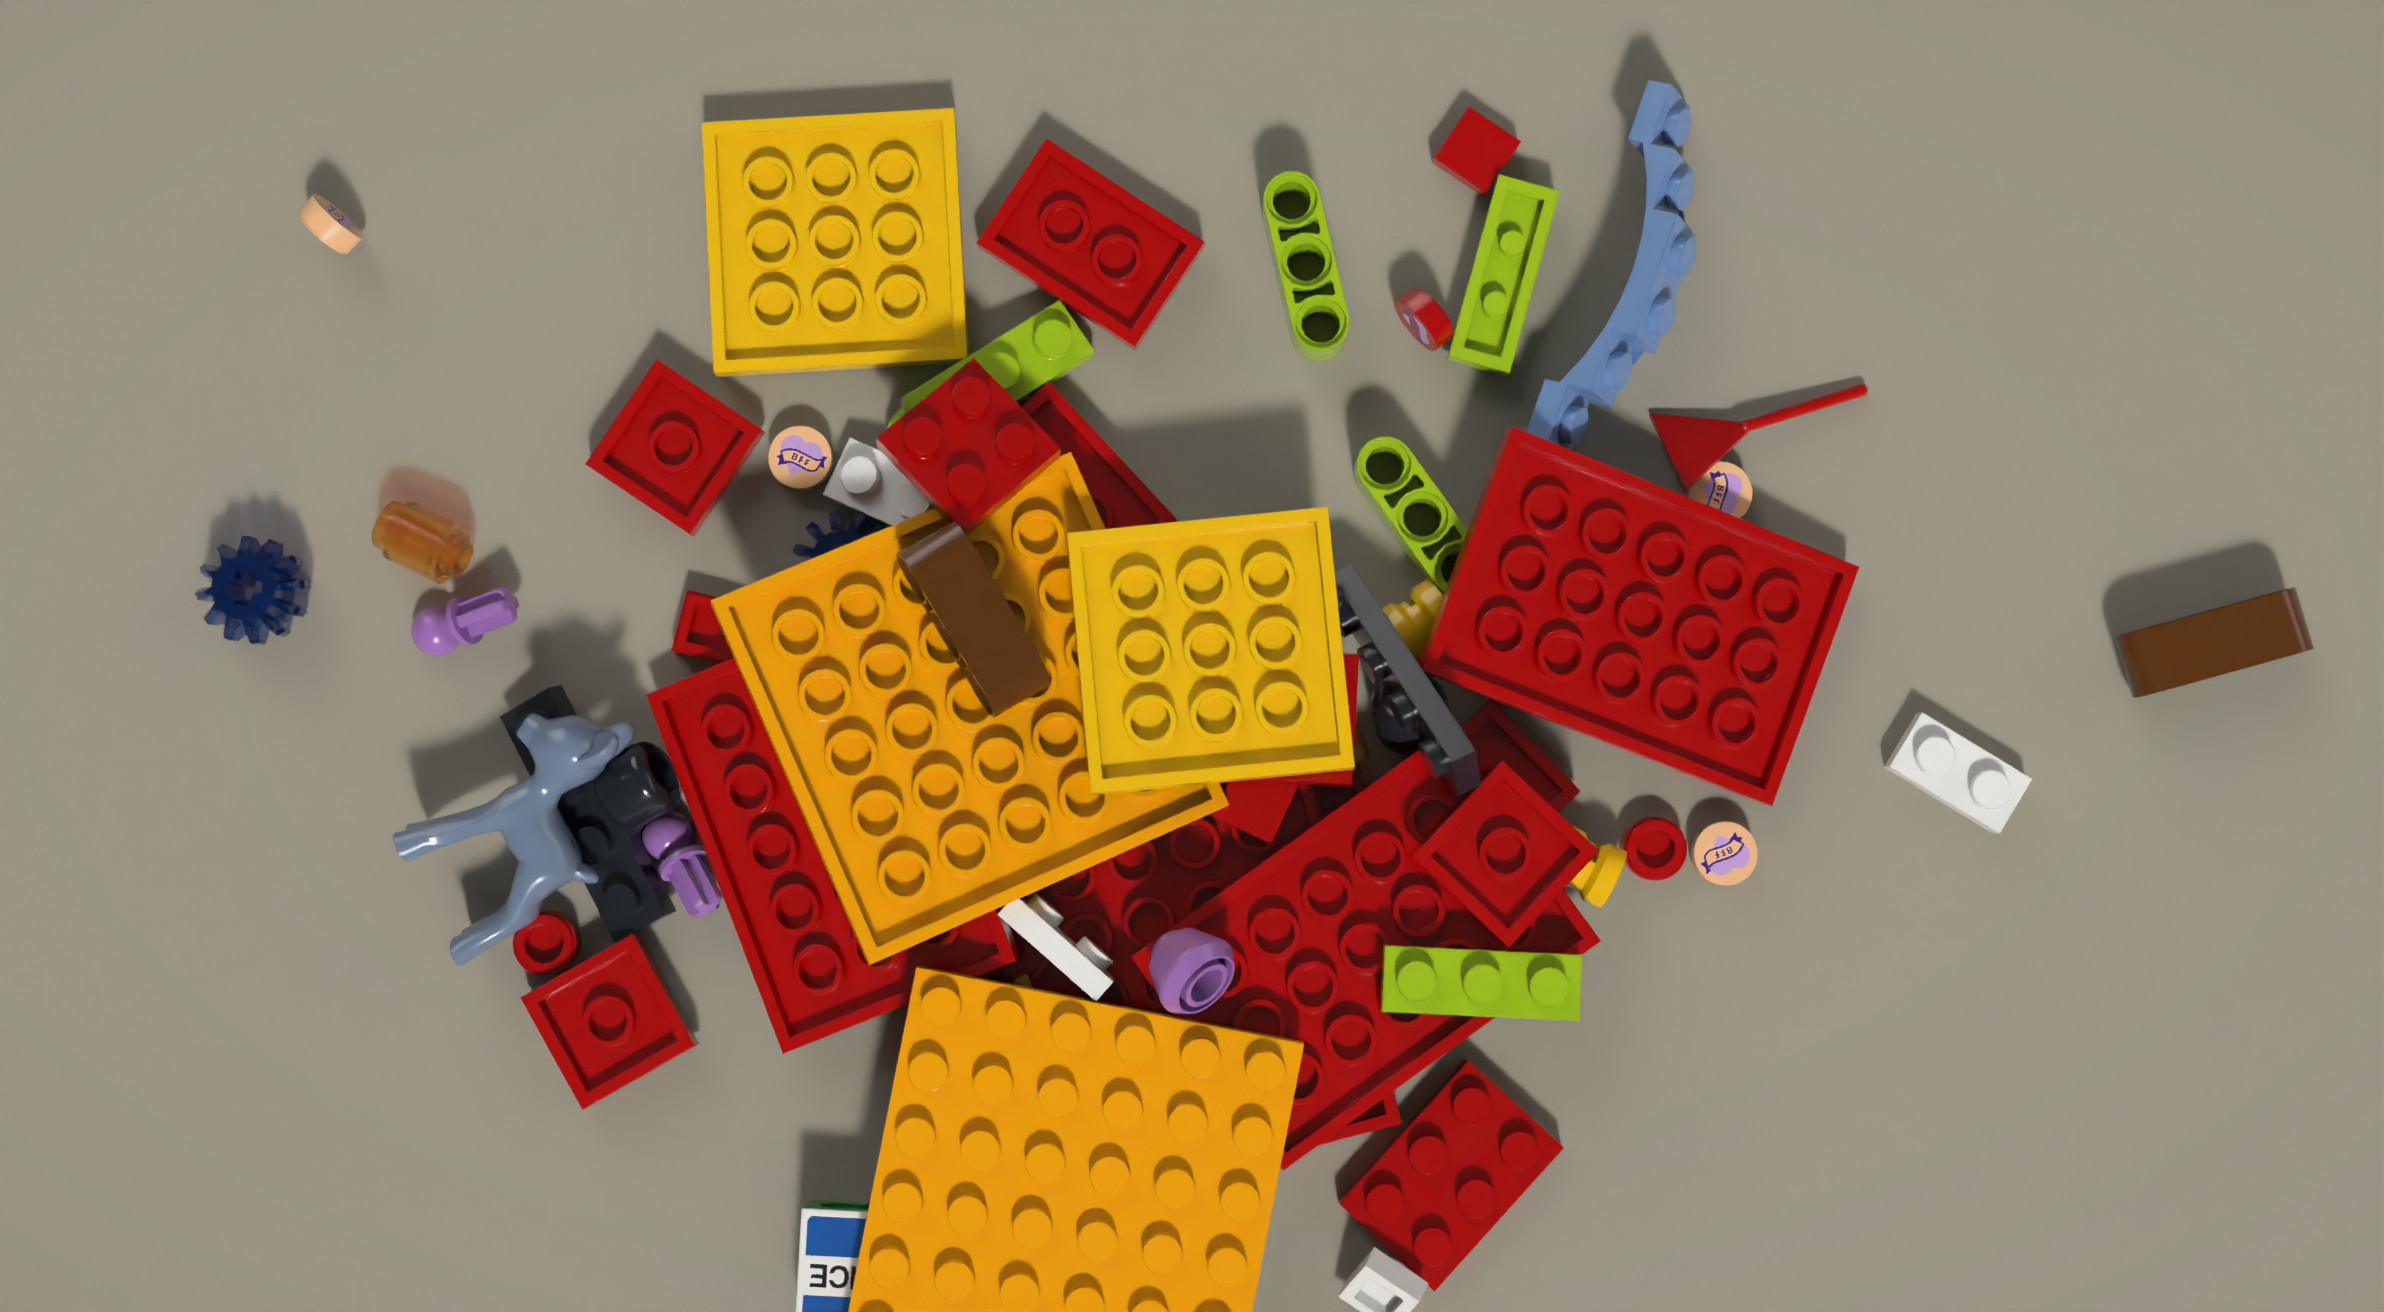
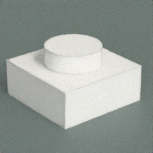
(1382, 1285)

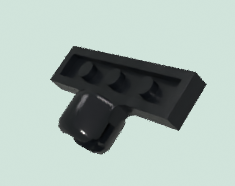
(1407, 705)
(609, 818)

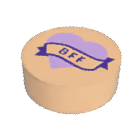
(330, 224)
(801, 458)
(1723, 488)
(1724, 853)

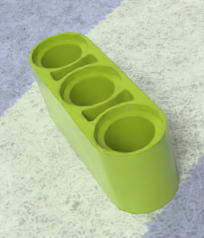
(1310, 236)
(1411, 488)

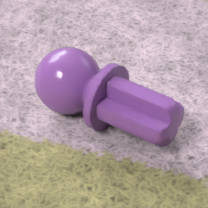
(463, 620)
(684, 865)

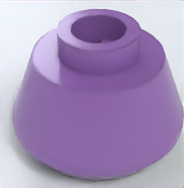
(1190, 970)

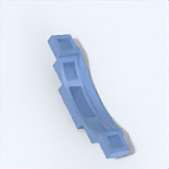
(1648, 300)

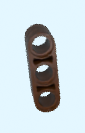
(973, 619)
(2214, 642)

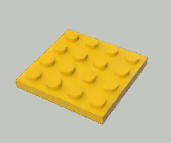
(835, 242)
(1210, 651)

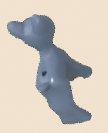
(526, 814)

